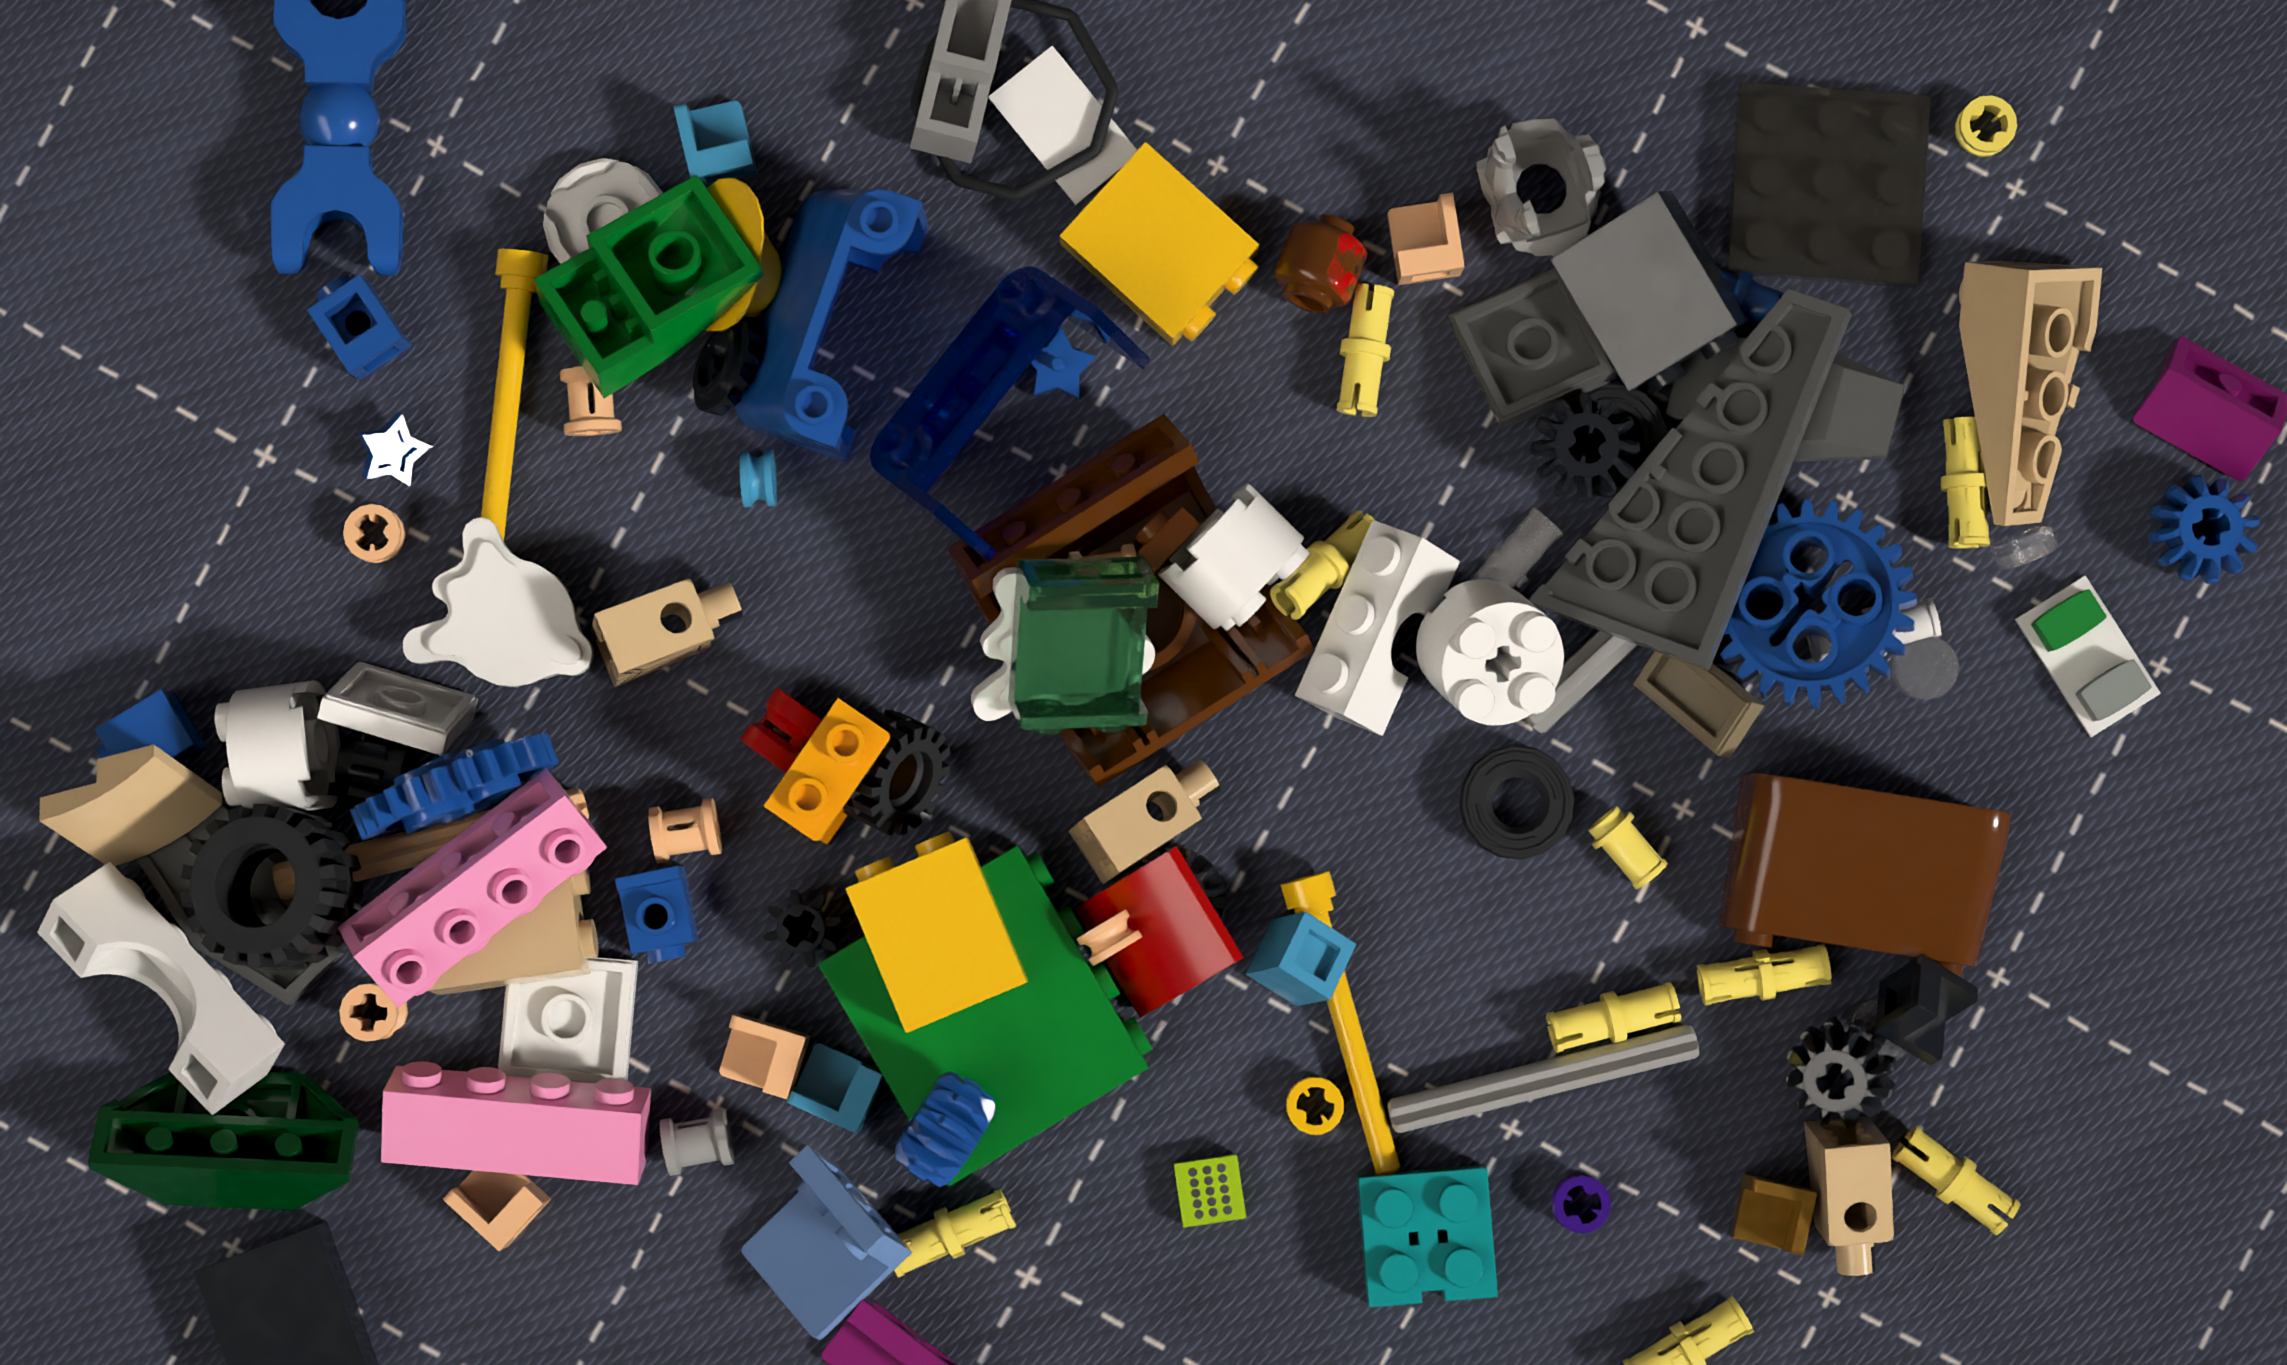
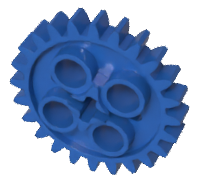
(1855, 640)
(454, 786)

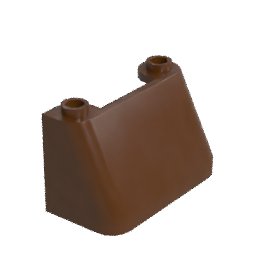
(1861, 869)

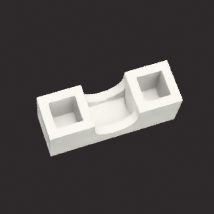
(1352, 662)

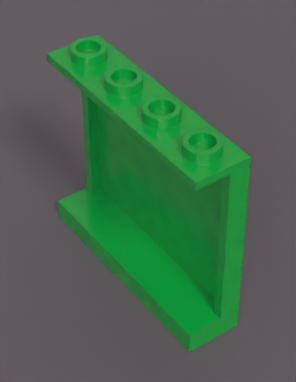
(1031, 1047)

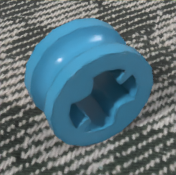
(758, 478)

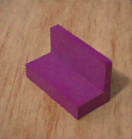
(2213, 409)
(880, 1338)

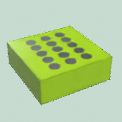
(1210, 1190)

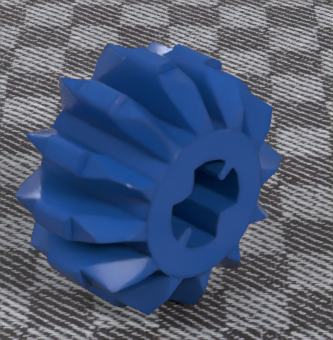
(2219, 549)
(945, 1129)

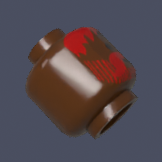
(1320, 264)

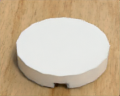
(590, 199)

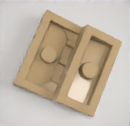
(134, 807)

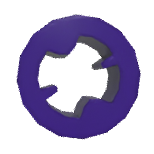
(1589, 1186)

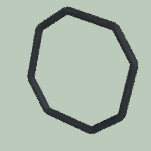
(1069, 164)

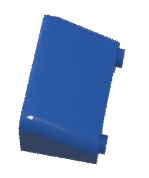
(826, 237)

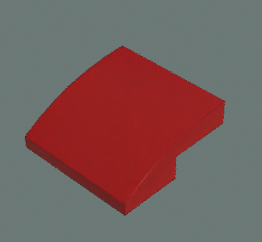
(1179, 930)

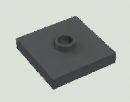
(1530, 348)

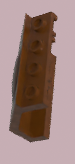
(1098, 512)

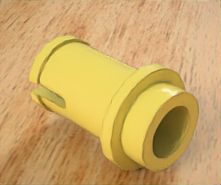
(1627, 847)

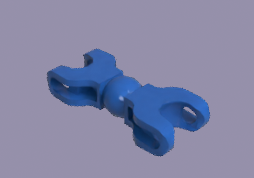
(339, 126)

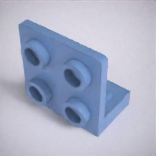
(824, 1246)

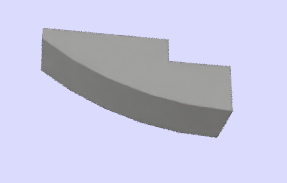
(960, 78)

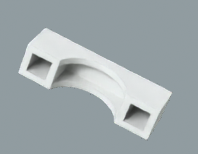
(114, 930)

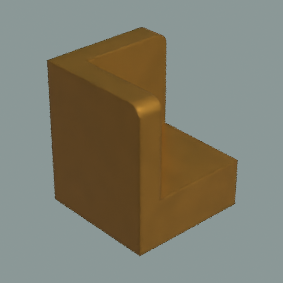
(1773, 1214)

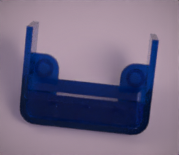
(974, 379)

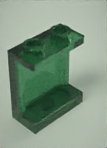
(1080, 643)

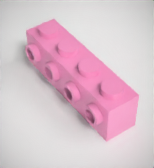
(472, 888)
(515, 1123)

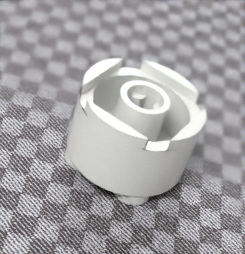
(1233, 558)
(1491, 653)
(278, 747)

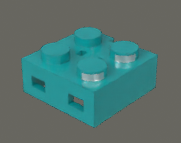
(1424, 1204)

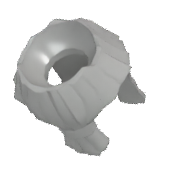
(1550, 145)

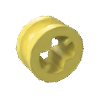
(2002, 111)

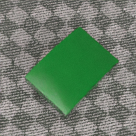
(648, 284)

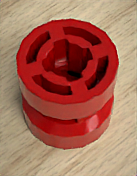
(789, 717)

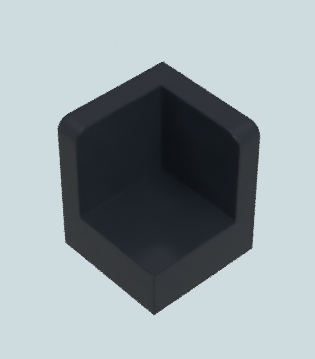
(1917, 1005)

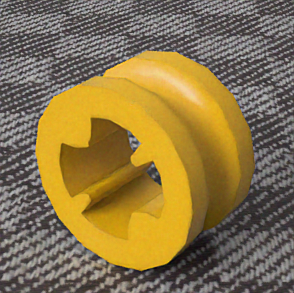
(1330, 1094)

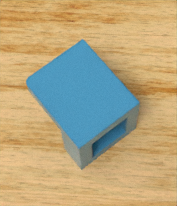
(716, 142)
(1301, 959)
(836, 1088)

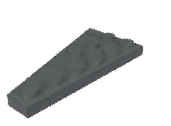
(1692, 516)

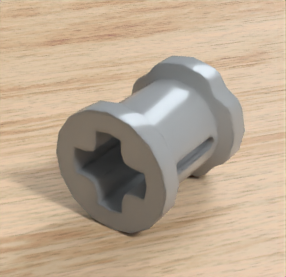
(696, 1141)

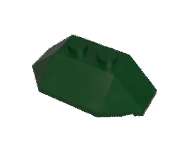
(261, 1151)

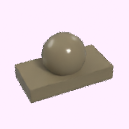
(1703, 701)

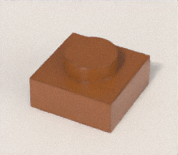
(1164, 536)

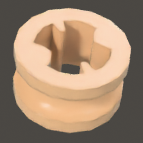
(355, 535)
(1109, 937)

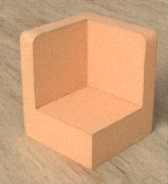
(1426, 241)
(764, 1055)
(497, 1204)

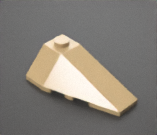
(2020, 351)

